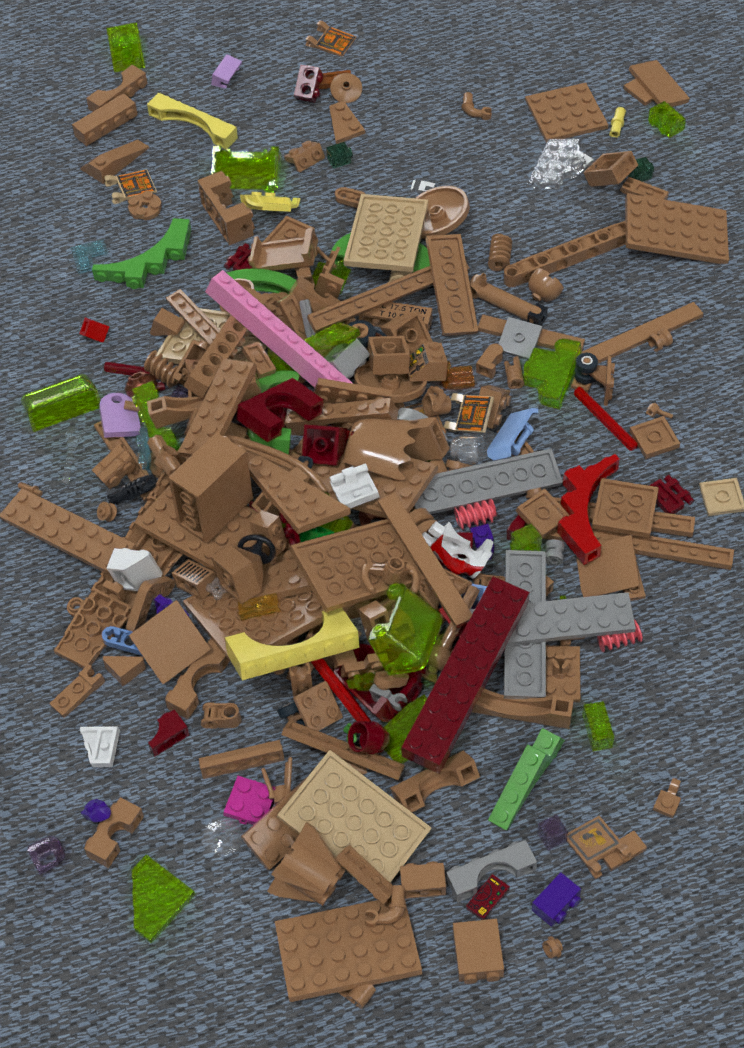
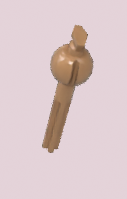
(441, 651)

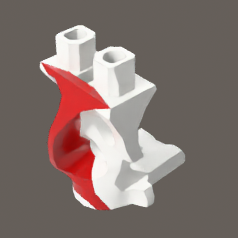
(448, 544)

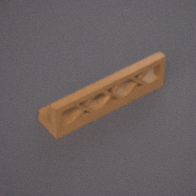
(241, 759)

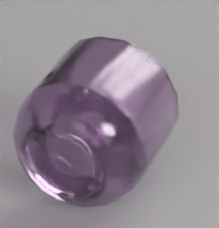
(44, 848)

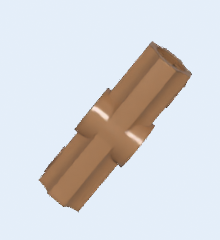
(164, 455)

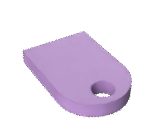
(117, 420)

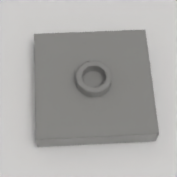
(519, 337)

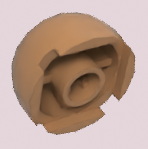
(543, 286)

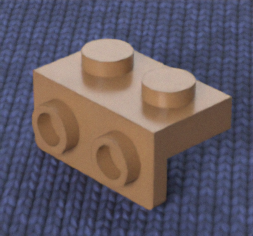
(305, 156)

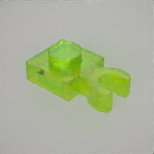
(362, 683)

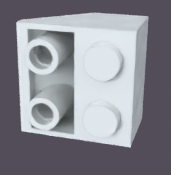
(132, 567)

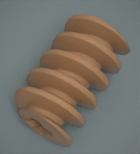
(499, 252)
(160, 369)

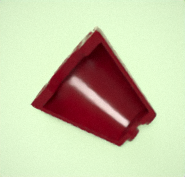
(382, 708)

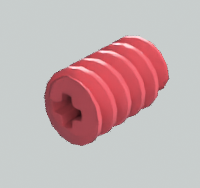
(475, 513)
(608, 640)

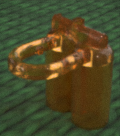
(459, 377)

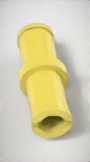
(617, 122)

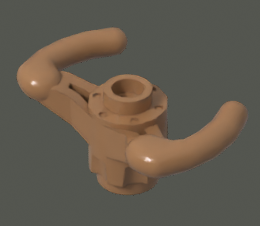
(390, 573)

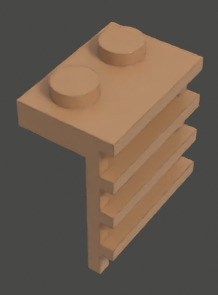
(327, 282)

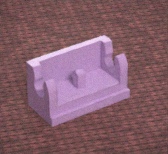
(225, 71)

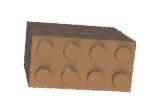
(211, 487)

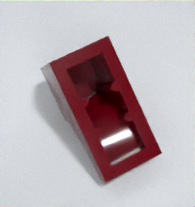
(170, 732)

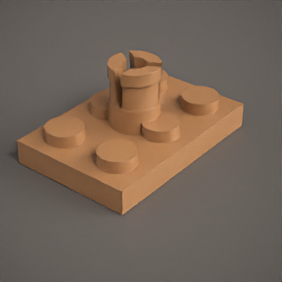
(563, 672)

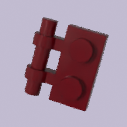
(237, 263)
(667, 499)

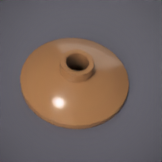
(345, 94)

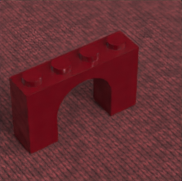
(289, 394)

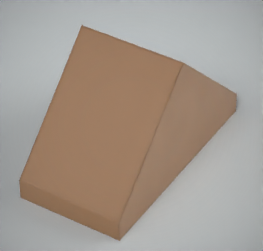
(166, 324)
(124, 667)

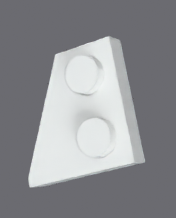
(100, 744)

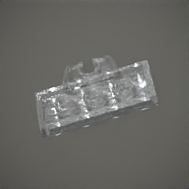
(556, 162)

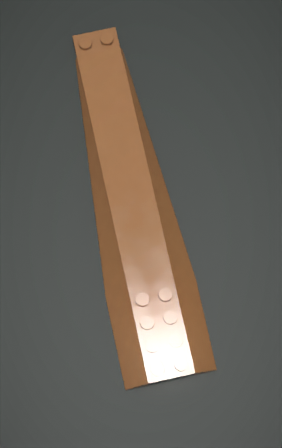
(84, 634)

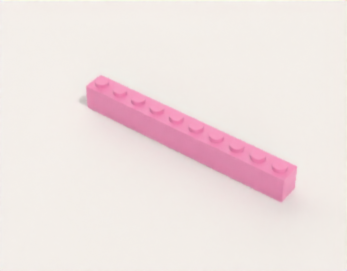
(271, 330)

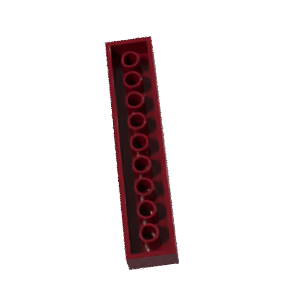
(465, 675)

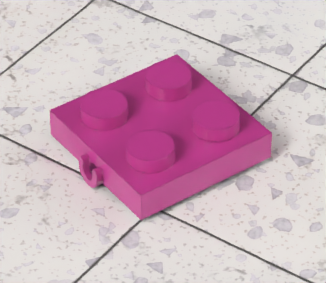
(248, 801)

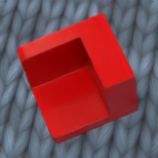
(94, 330)

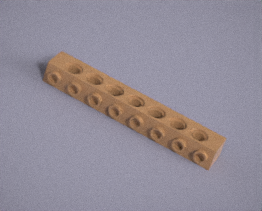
(221, 348)

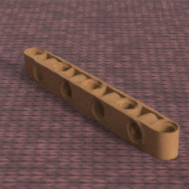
(567, 254)

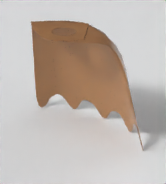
(379, 445)

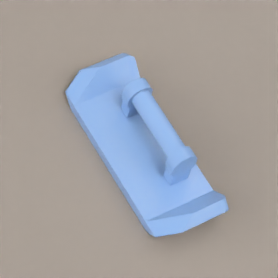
(503, 443)

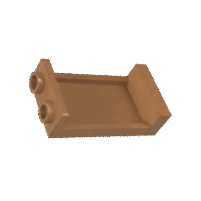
(284, 253)

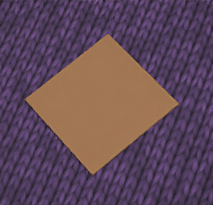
(611, 571)
(169, 642)

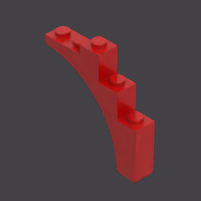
(581, 485)

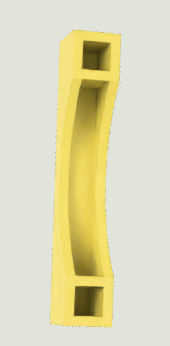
(166, 108)

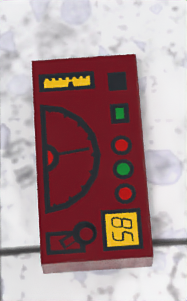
(487, 897)

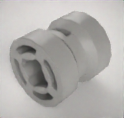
(554, 552)

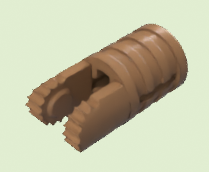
(514, 373)

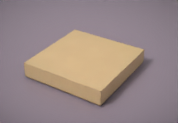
(722, 496)

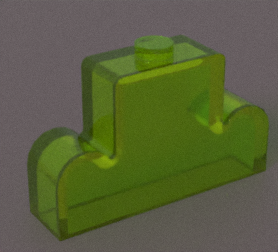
(552, 371)

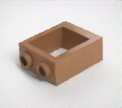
(610, 168)

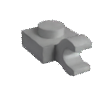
(376, 693)

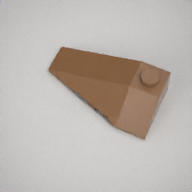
(114, 160)

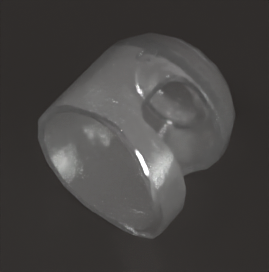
(464, 445)

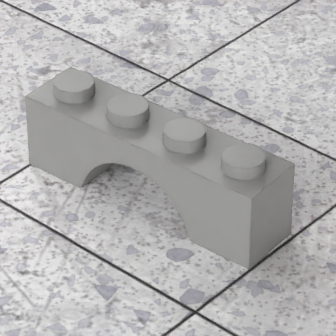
(514, 859)

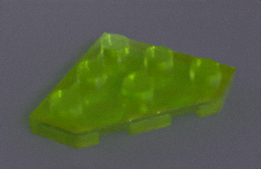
(332, 336)
(156, 897)

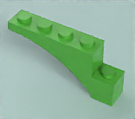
(524, 777)

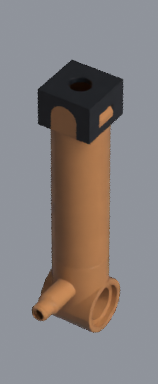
(531, 313)

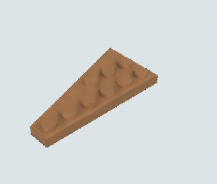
(295, 499)

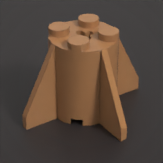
(307, 870)

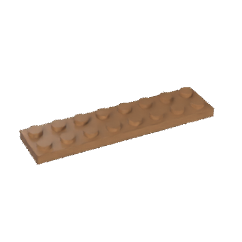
(63, 529)

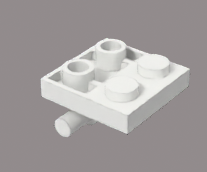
(354, 486)

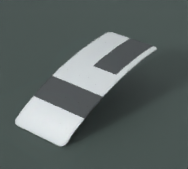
(422, 185)

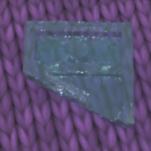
(143, 449)

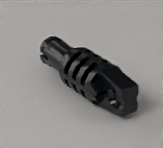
(133, 489)

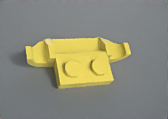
(269, 202)

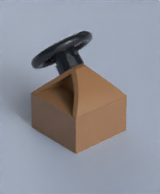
(241, 567)

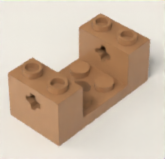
(234, 222)

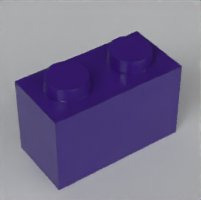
(556, 900)

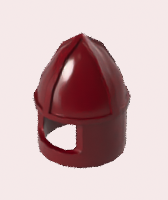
(373, 737)

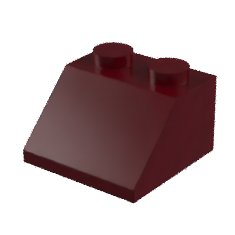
(324, 443)

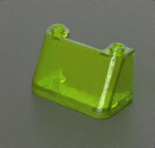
(248, 169)
(409, 635)

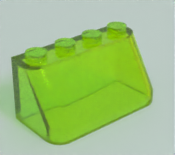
(60, 402)

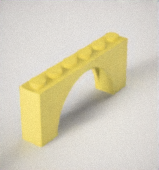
(257, 659)

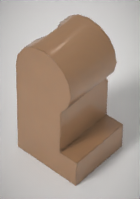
(490, 358)

